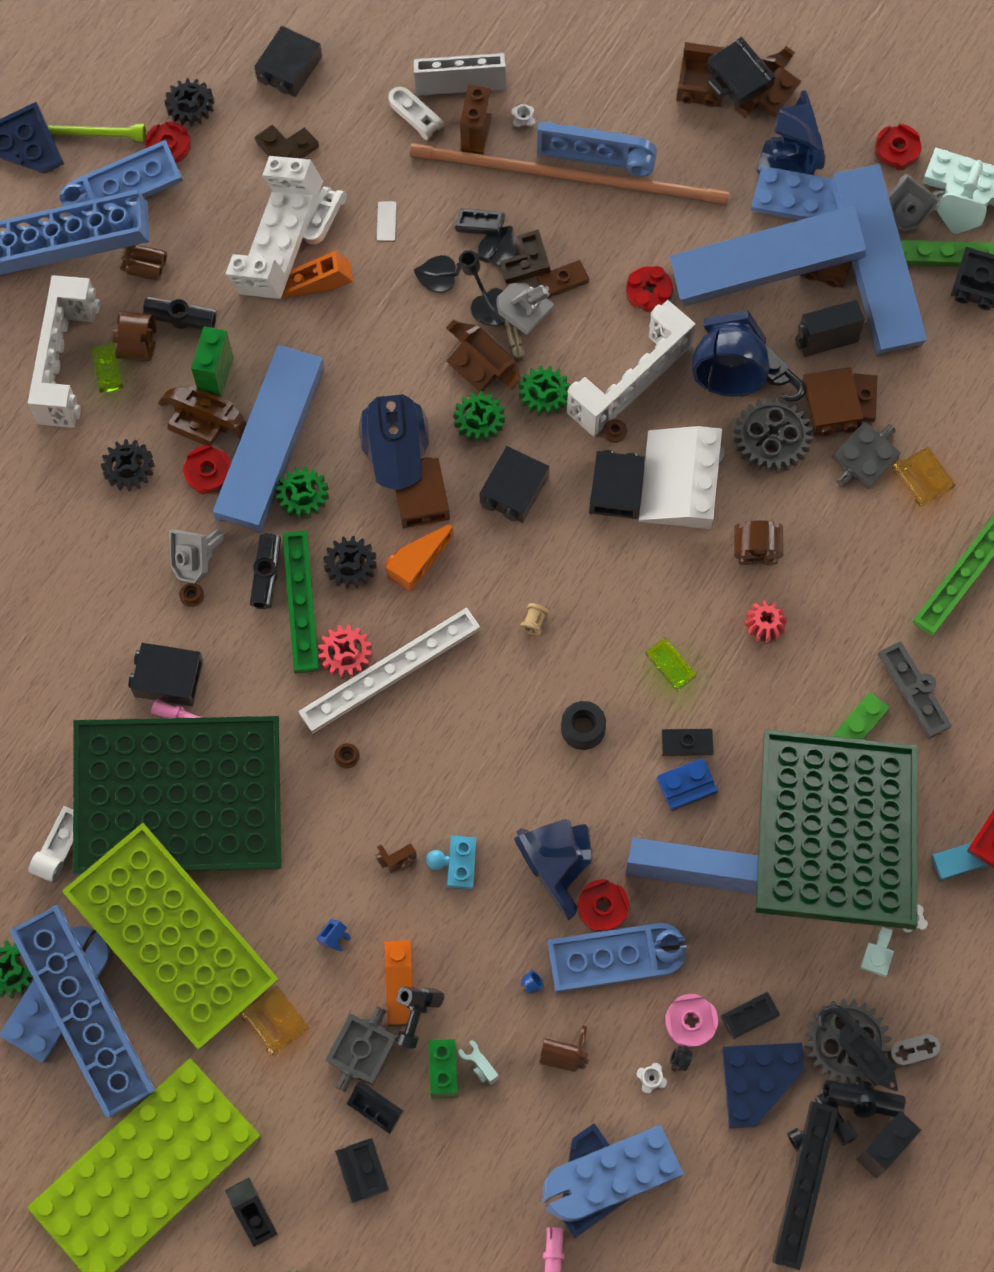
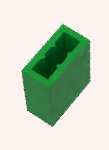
(212, 361)

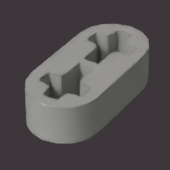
(913, 1044)

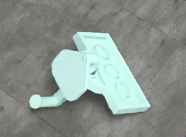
(966, 187)

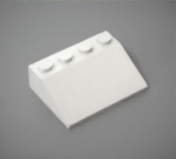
(681, 476)

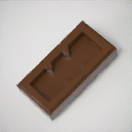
(564, 278)
(867, 393)

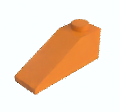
(319, 275)
(416, 558)
(397, 974)

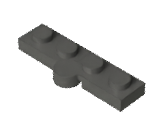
(915, 689)

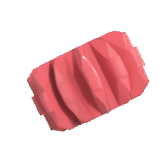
(767, 613)

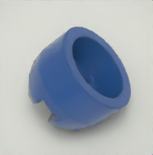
(532, 982)

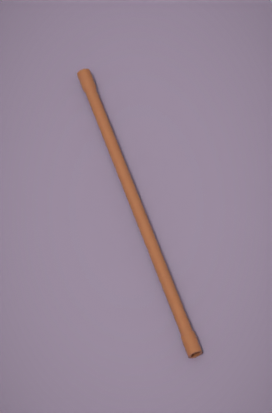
(708, 195)

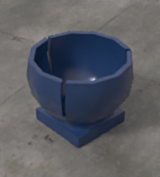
(734, 354)

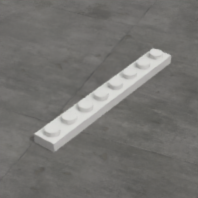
(389, 670)

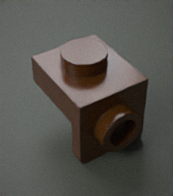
(400, 859)

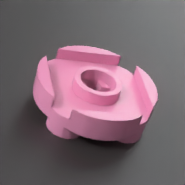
(699, 1008)

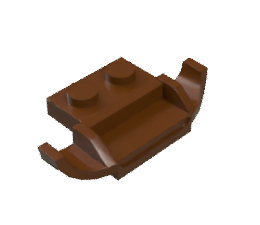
(783, 87)
(481, 357)
(201, 415)

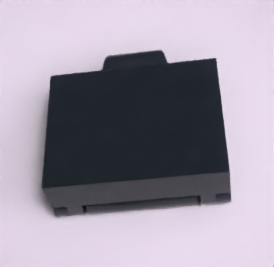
(739, 73)

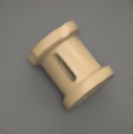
(534, 619)

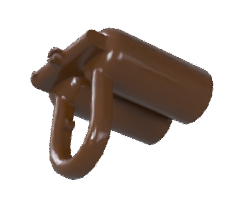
(143, 261)
(565, 1055)

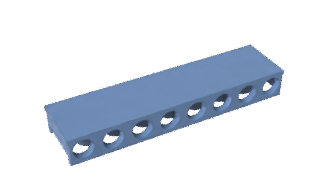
(74, 235)
(768, 255)
(883, 273)
(269, 438)
(692, 865)
(82, 1011)

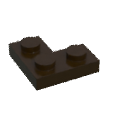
(296, 146)
(530, 262)

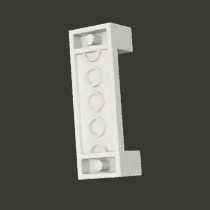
(273, 252)
(67, 300)
(673, 337)

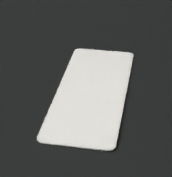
(386, 221)

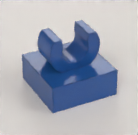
(331, 933)

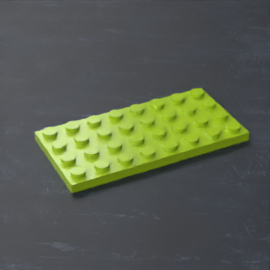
(170, 936)
(144, 1171)

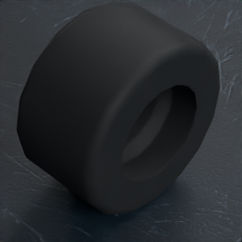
(586, 710)

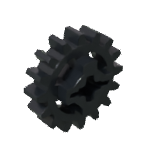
(189, 102)
(127, 468)
(352, 552)

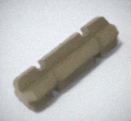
(515, 341)

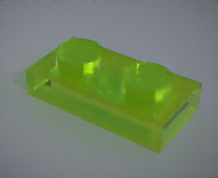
(107, 367)
(670, 664)

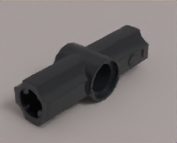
(192, 317)
(264, 584)
(863, 1098)

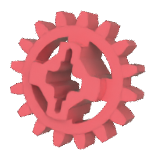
(348, 641)

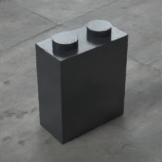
(288, 61)
(830, 328)
(514, 484)
(616, 484)
(166, 674)
(888, 1144)

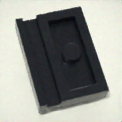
(362, 1170)

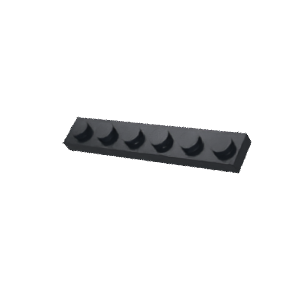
(805, 1185)

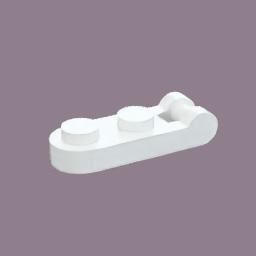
(414, 112)
(323, 214)

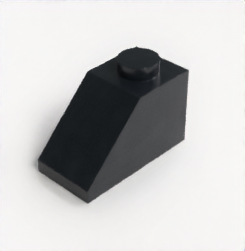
(251, 1212)

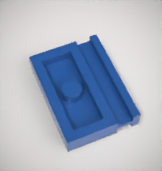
(687, 784)

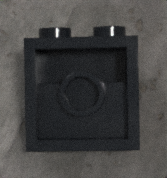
(975, 279)

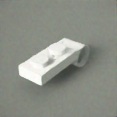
(56, 849)

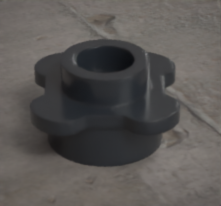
(681, 1058)

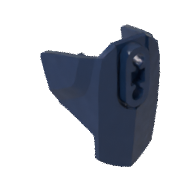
(800, 142)
(398, 455)
(558, 857)

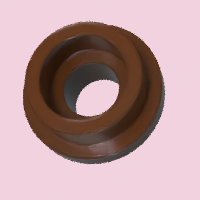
(614, 437)
(191, 588)
(343, 749)

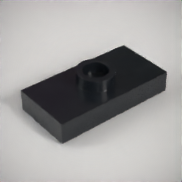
(480, 221)
(687, 742)
(750, 1015)
(375, 1107)

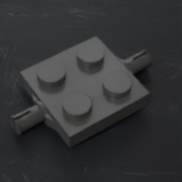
(866, 455)
(361, 1049)

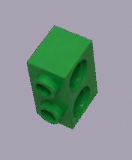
(443, 1069)

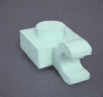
(878, 957)
(483, 1069)

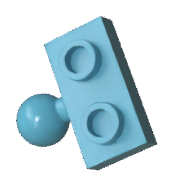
(459, 862)

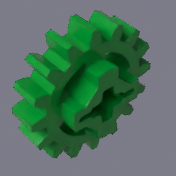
(542, 380)
(471, 423)
(299, 483)
(7, 979)

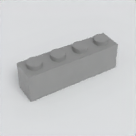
(454, 74)

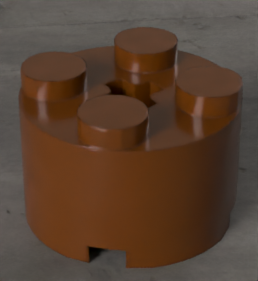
(135, 336)
(758, 542)

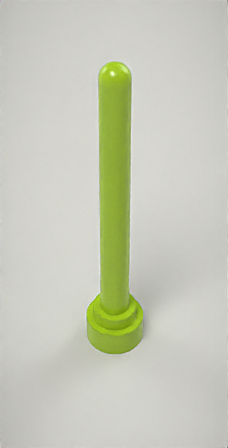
(137, 132)

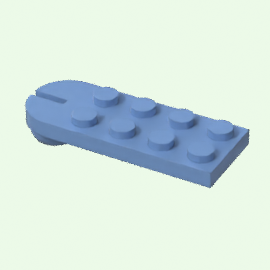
(596, 147)
(144, 171)
(792, 194)
(615, 956)
(32, 1023)
(611, 1175)

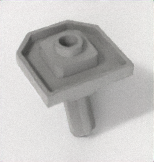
(911, 203)
(524, 305)
(191, 553)

